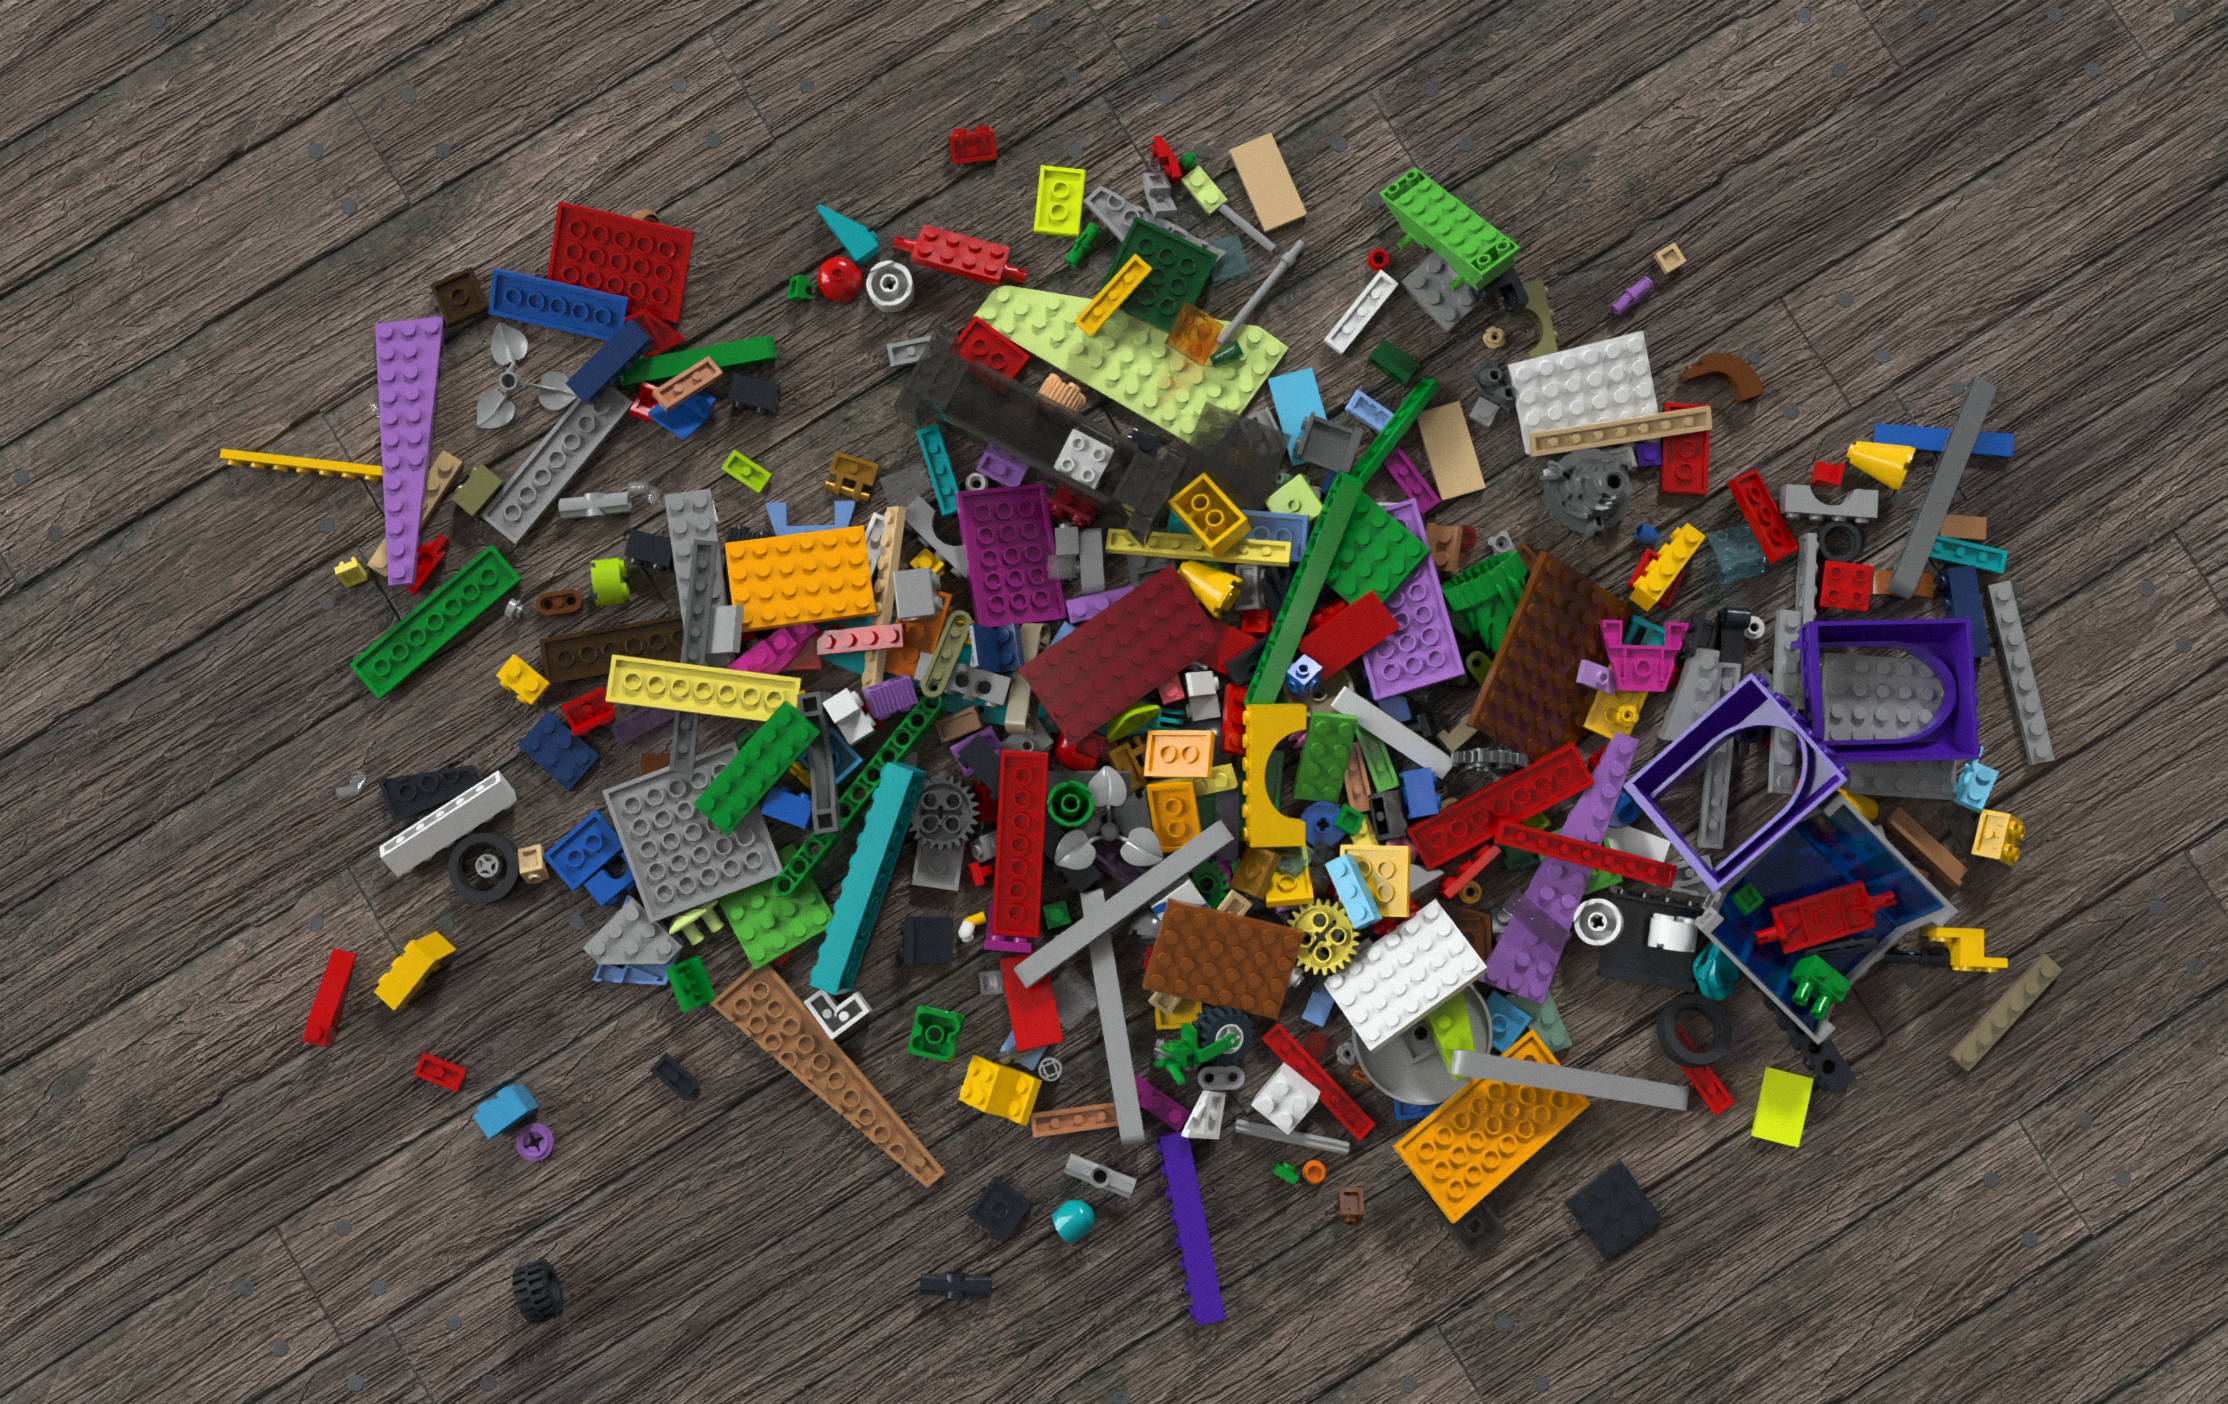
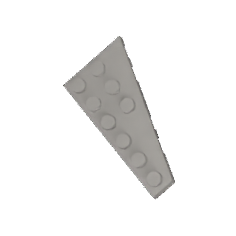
(1119, 214)

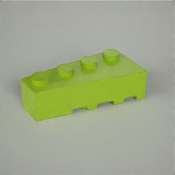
(1451, 1029)

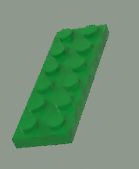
(757, 767)

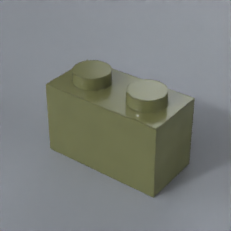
(478, 491)

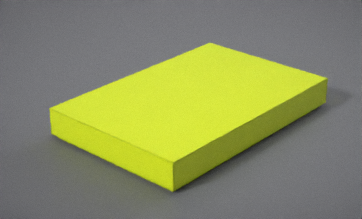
(1059, 201)
(1782, 1107)

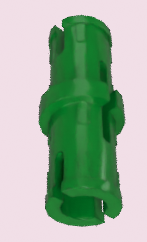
(1082, 245)

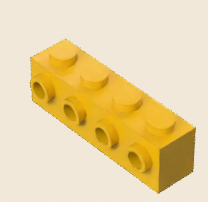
(1668, 565)

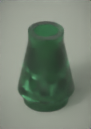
(1227, 354)

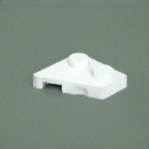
(1206, 1116)

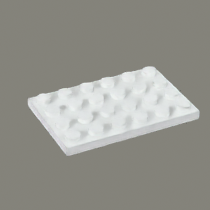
(1584, 385)
(1405, 976)

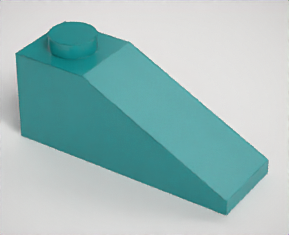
(853, 236)

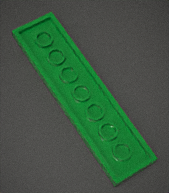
(435, 622)

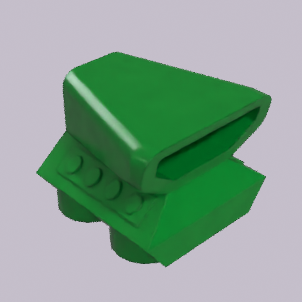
(935, 1033)

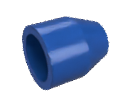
(1646, 534)

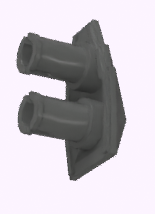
(1493, 384)

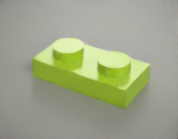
(747, 472)

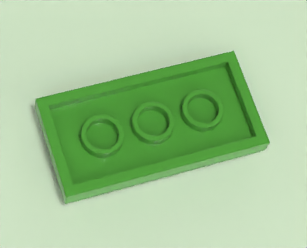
(1324, 756)

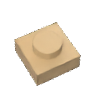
(1670, 258)

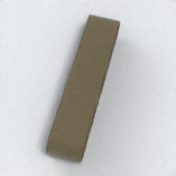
(1022, 702)

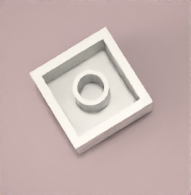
(1286, 1098)

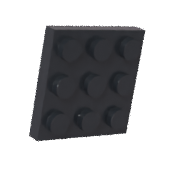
(1613, 1210)

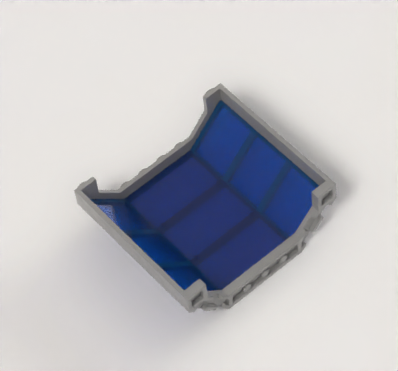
(1819, 854)

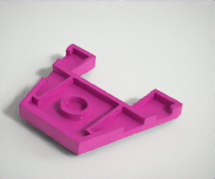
(1641, 666)

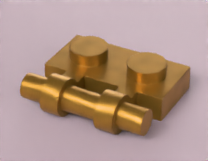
(855, 470)
(1123, 759)

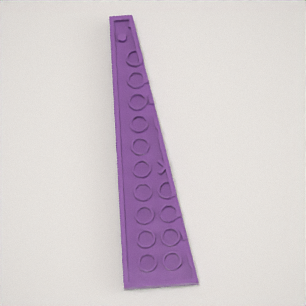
(407, 391)
(1521, 959)

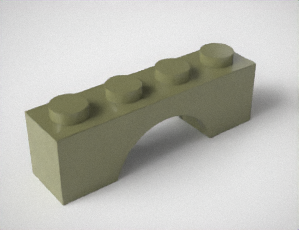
(1543, 316)

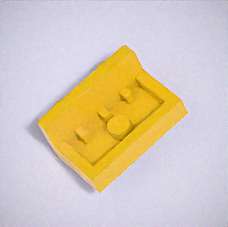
(523, 680)

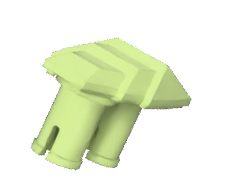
(685, 921)

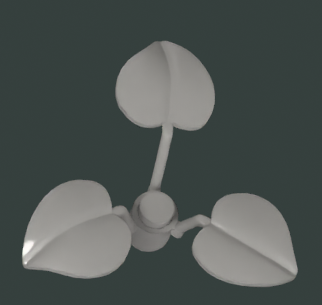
(493, 406)
(1141, 846)

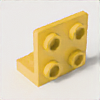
(1998, 837)

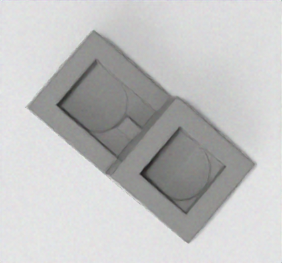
(1158, 194)

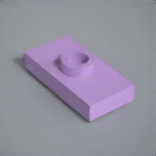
(1596, 677)

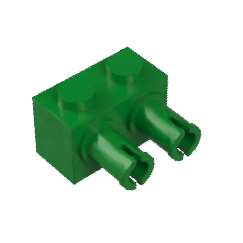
(1821, 982)

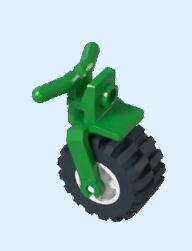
(1218, 1036)

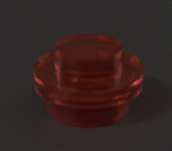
(1314, 1043)

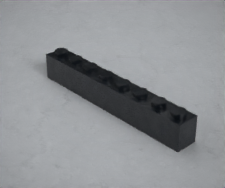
(986, 765)

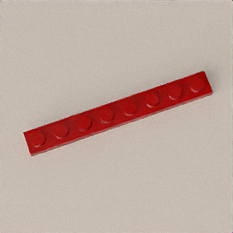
(1585, 853)

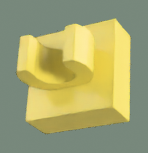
(350, 573)

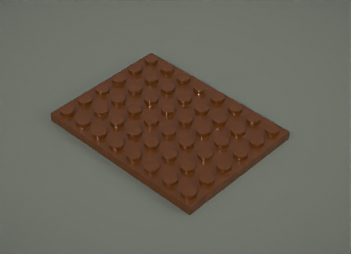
(1532, 685)

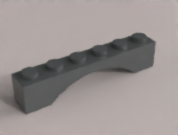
(821, 766)

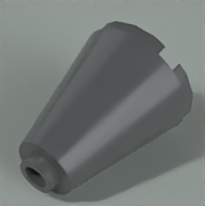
(1133, 812)

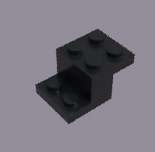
(1506, 286)

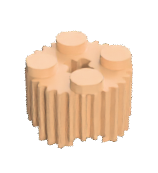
(1064, 394)

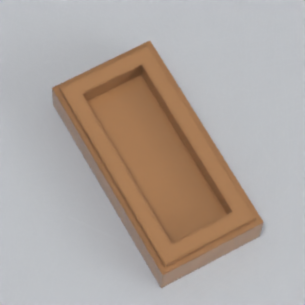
(1964, 527)
(959, 724)

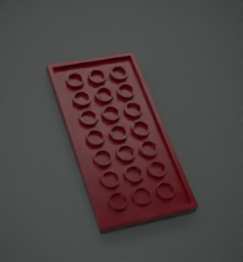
(1120, 655)

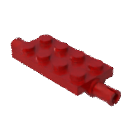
(961, 255)
(1823, 917)

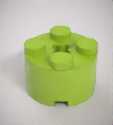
(609, 581)

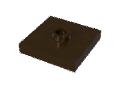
(460, 297)

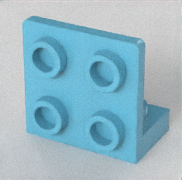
(1974, 784)

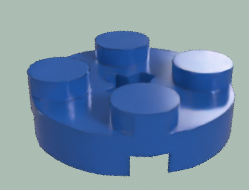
(1314, 814)

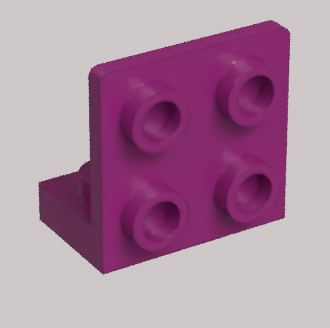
(1005, 942)

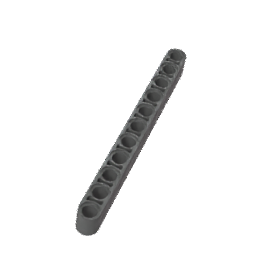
(1941, 488)

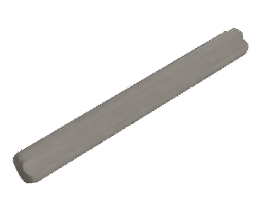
(1294, 1137)

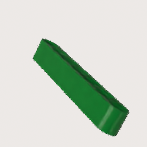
(726, 356)

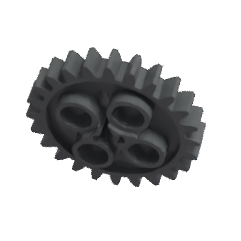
(1489, 760)
(942, 833)

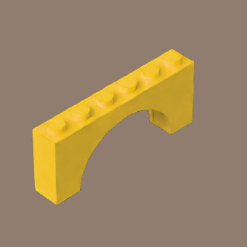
(1264, 729)

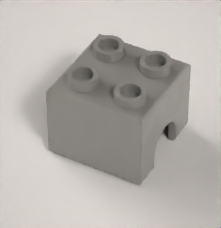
(917, 594)

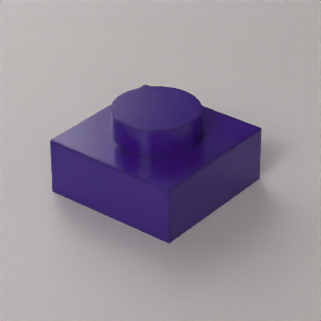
(1648, 454)

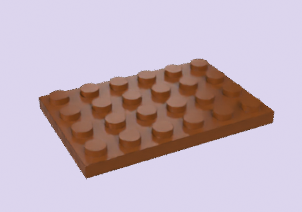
(1222, 958)

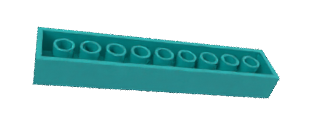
(867, 878)

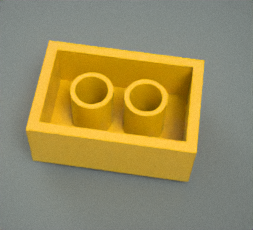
(1210, 515)

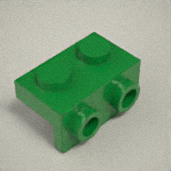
(690, 983)

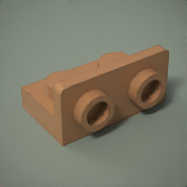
(1444, 546)

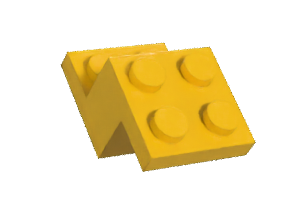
(1965, 948)
(999, 1090)

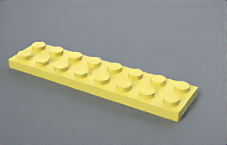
(698, 688)

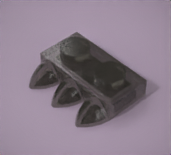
(1318, 873)

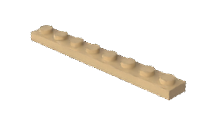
(1620, 431)
(884, 589)

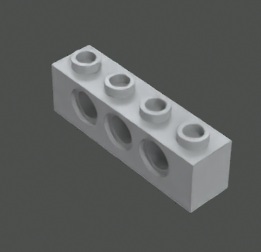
(999, 684)

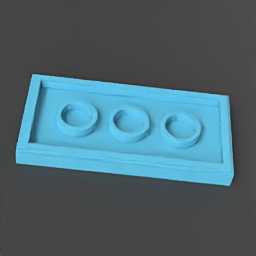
(1294, 398)

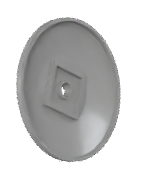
(1413, 1067)

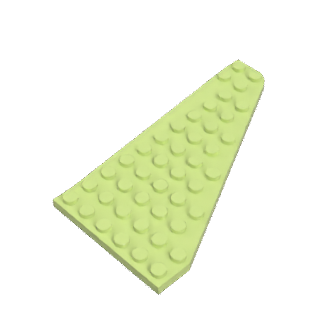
(1130, 357)

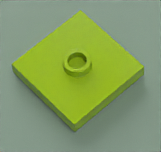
(1295, 498)

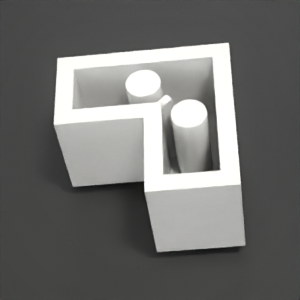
(848, 715)
(836, 1017)

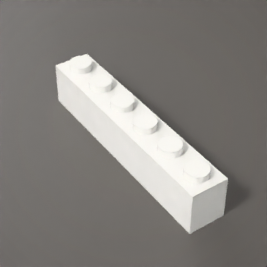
(448, 824)

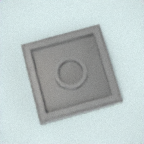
(725, 629)

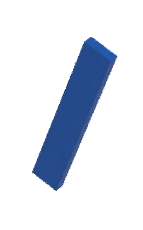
(1933, 439)

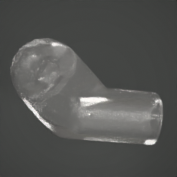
(355, 786)

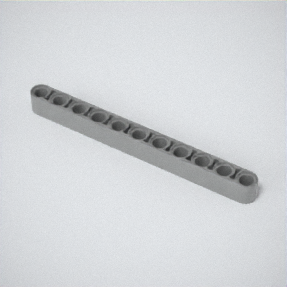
(1123, 904)
(1114, 1029)
(1569, 1079)

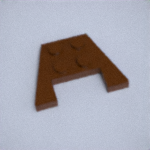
(1471, 923)

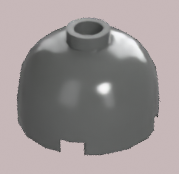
(1145, 927)

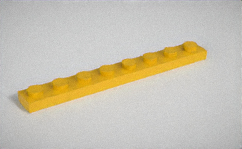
(302, 465)

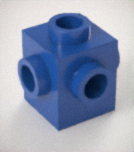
(1303, 675)

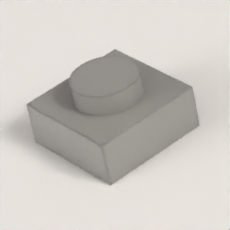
(1483, 412)

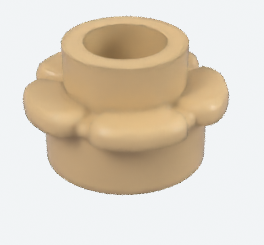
(1490, 342)

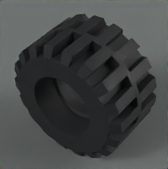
(537, 1291)

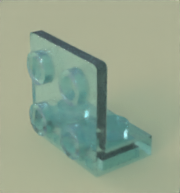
(1737, 553)

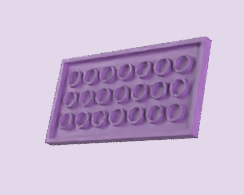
(1425, 644)

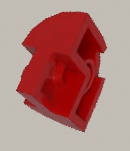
(1081, 755)

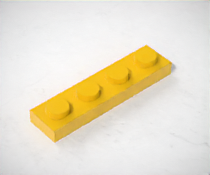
(1112, 295)

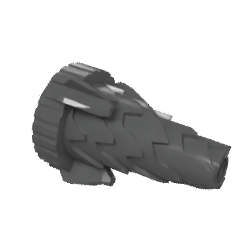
(1579, 492)

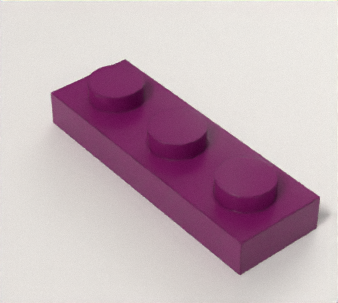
(1410, 480)
(1160, 1104)

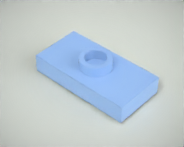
(1368, 411)

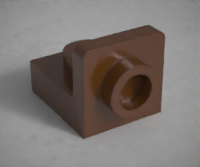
(1351, 1205)

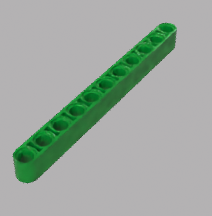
(1304, 590)
(858, 806)

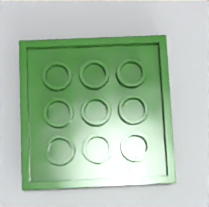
(772, 924)

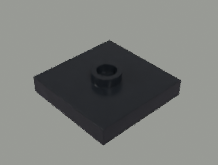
(1000, 1208)

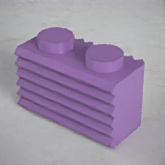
(890, 696)

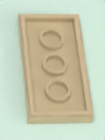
(1267, 182)
(1450, 451)

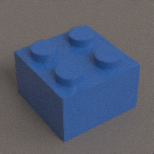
(1419, 792)
(785, 806)

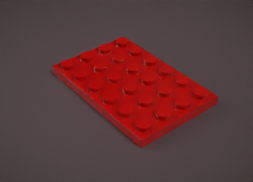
(622, 257)

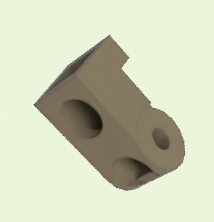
(1457, 736)

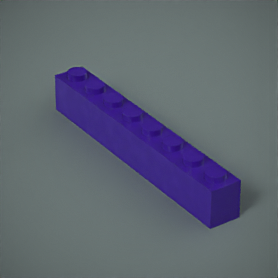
(1192, 1228)

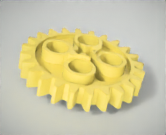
(1337, 950)

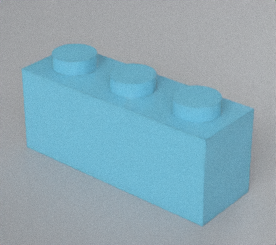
(1353, 891)

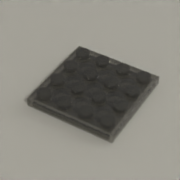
(1235, 455)

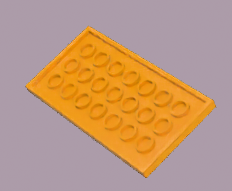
(1486, 1133)

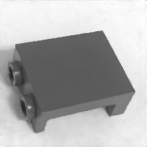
(1327, 444)

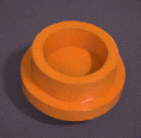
(1314, 1172)

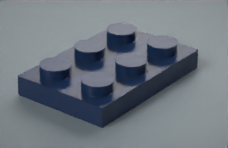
(559, 752)

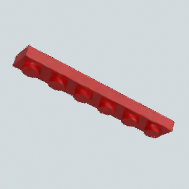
(1331, 1094)

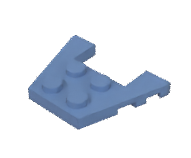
(779, 518)
(638, 972)

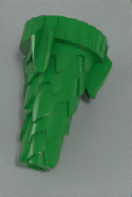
(1486, 597)

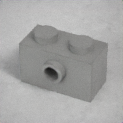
(1038, 741)

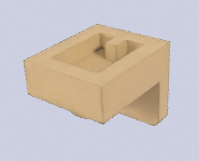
(532, 864)

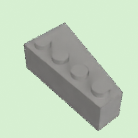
(1693, 693)

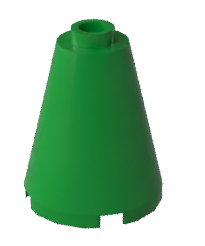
(1070, 804)

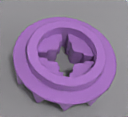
(524, 1138)

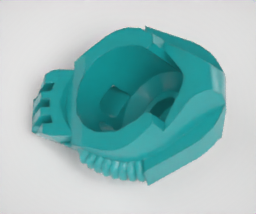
(1715, 972)

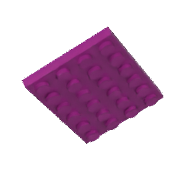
(1006, 554)

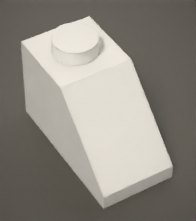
(1200, 684)

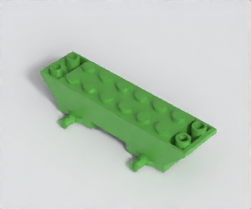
(1450, 229)

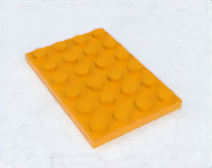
(801, 578)

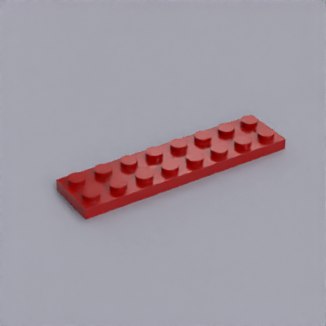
(1508, 799)
(1020, 843)

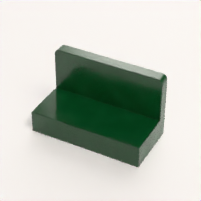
(1393, 362)

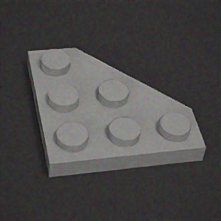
(632, 939)

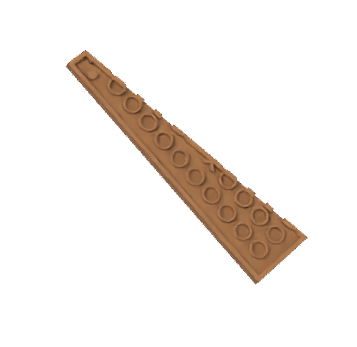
(789, 1032)

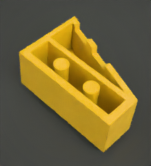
(412, 969)

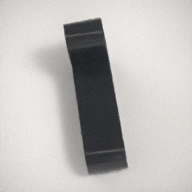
(1731, 635)

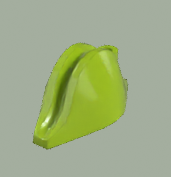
(1131, 719)

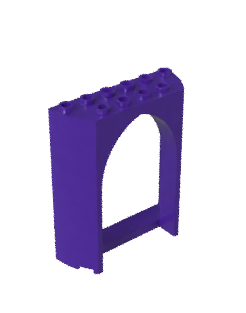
(1940, 645)
(1743, 708)

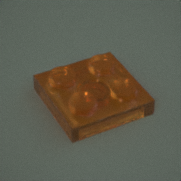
(1194, 334)

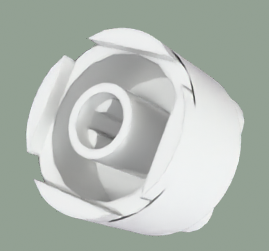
(890, 273)
(1585, 926)
(1673, 934)

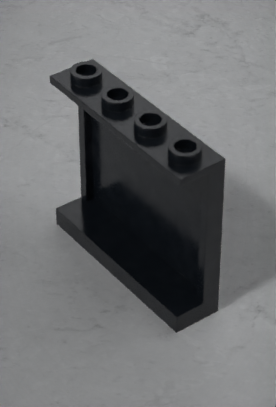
(1631, 957)

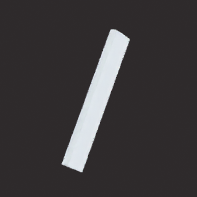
(1393, 732)

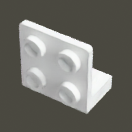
(1084, 458)

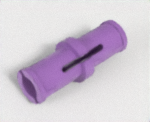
(1632, 296)

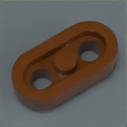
(560, 602)

